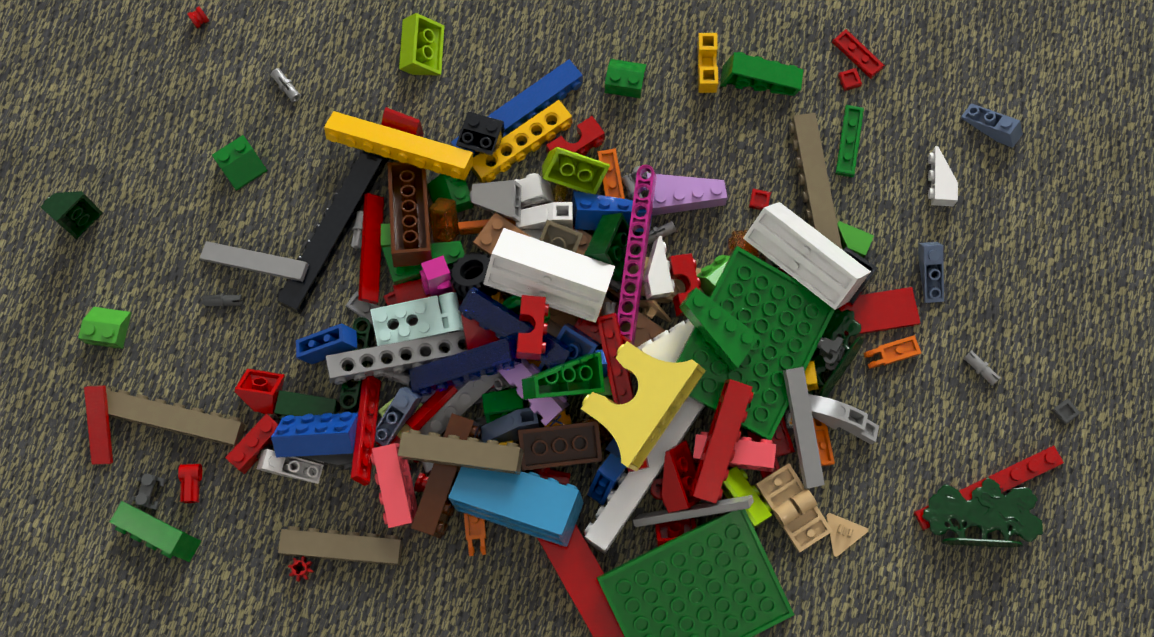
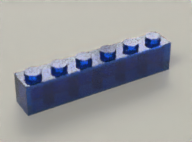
(506, 324)
(464, 366)

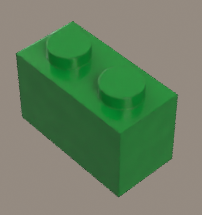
(501, 403)

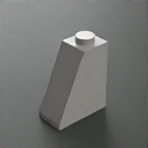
(498, 197)

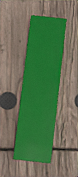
(849, 141)

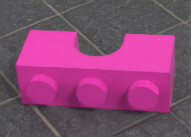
(436, 277)

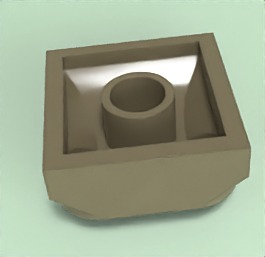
(561, 236)

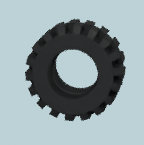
(466, 270)

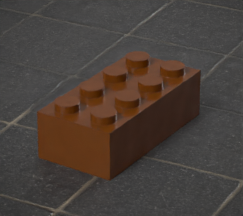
(560, 445)

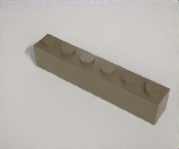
(461, 453)
(340, 546)

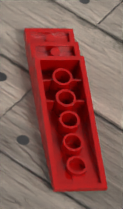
(578, 573)

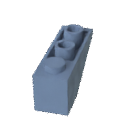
(993, 124)
(931, 271)
(396, 415)
(506, 427)

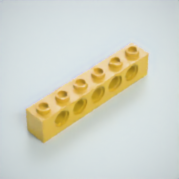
(555, 112)

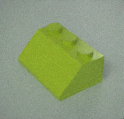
(421, 46)
(574, 170)
(738, 486)

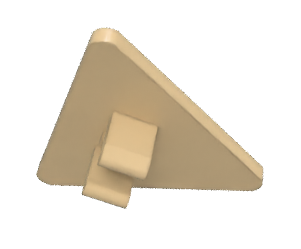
(652, 308)
(844, 533)

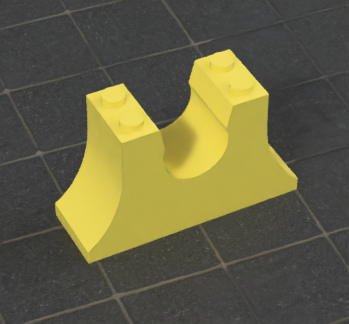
(645, 418)

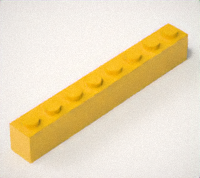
(399, 145)

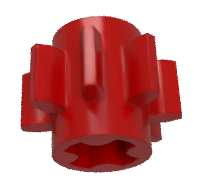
(298, 563)

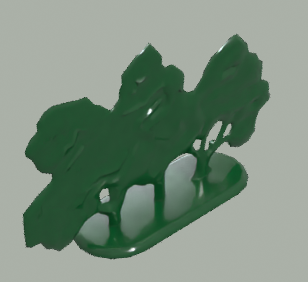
(837, 325)
(986, 510)

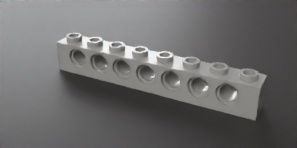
(393, 351)

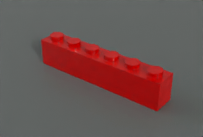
(721, 440)

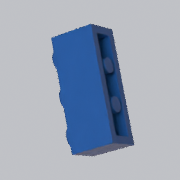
(326, 342)
(606, 478)

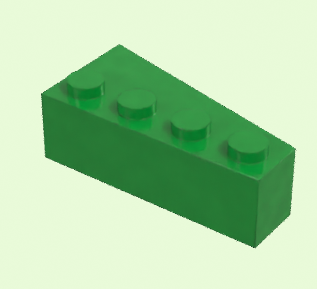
(761, 74)
(450, 251)
(721, 329)
(570, 378)
(155, 532)

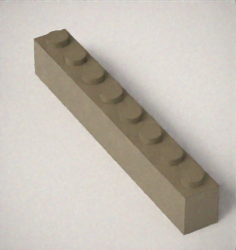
(814, 176)
(174, 418)

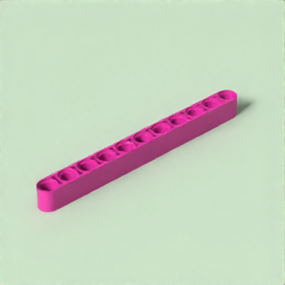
(636, 241)

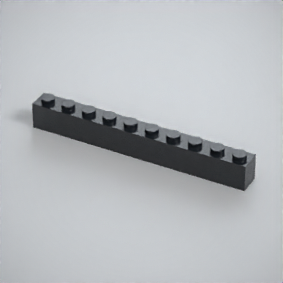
(332, 229)

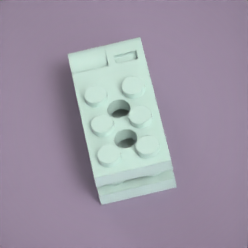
(434, 314)

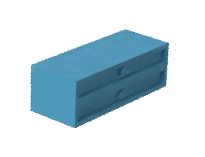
(519, 502)

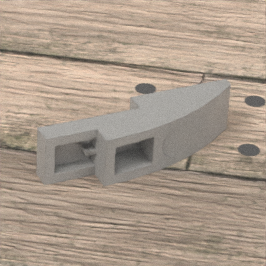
(842, 415)

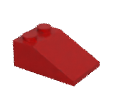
(678, 478)

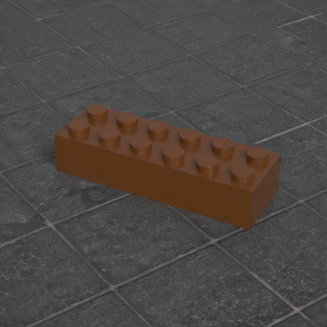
(409, 214)
(435, 505)

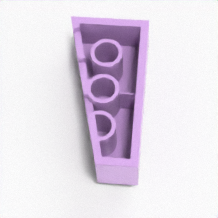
(686, 193)
(549, 407)

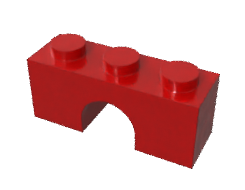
(591, 136)
(683, 268)
(533, 311)
(246, 451)

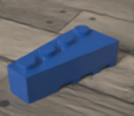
(590, 207)

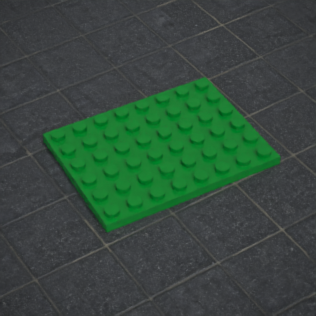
(789, 329)
(699, 585)

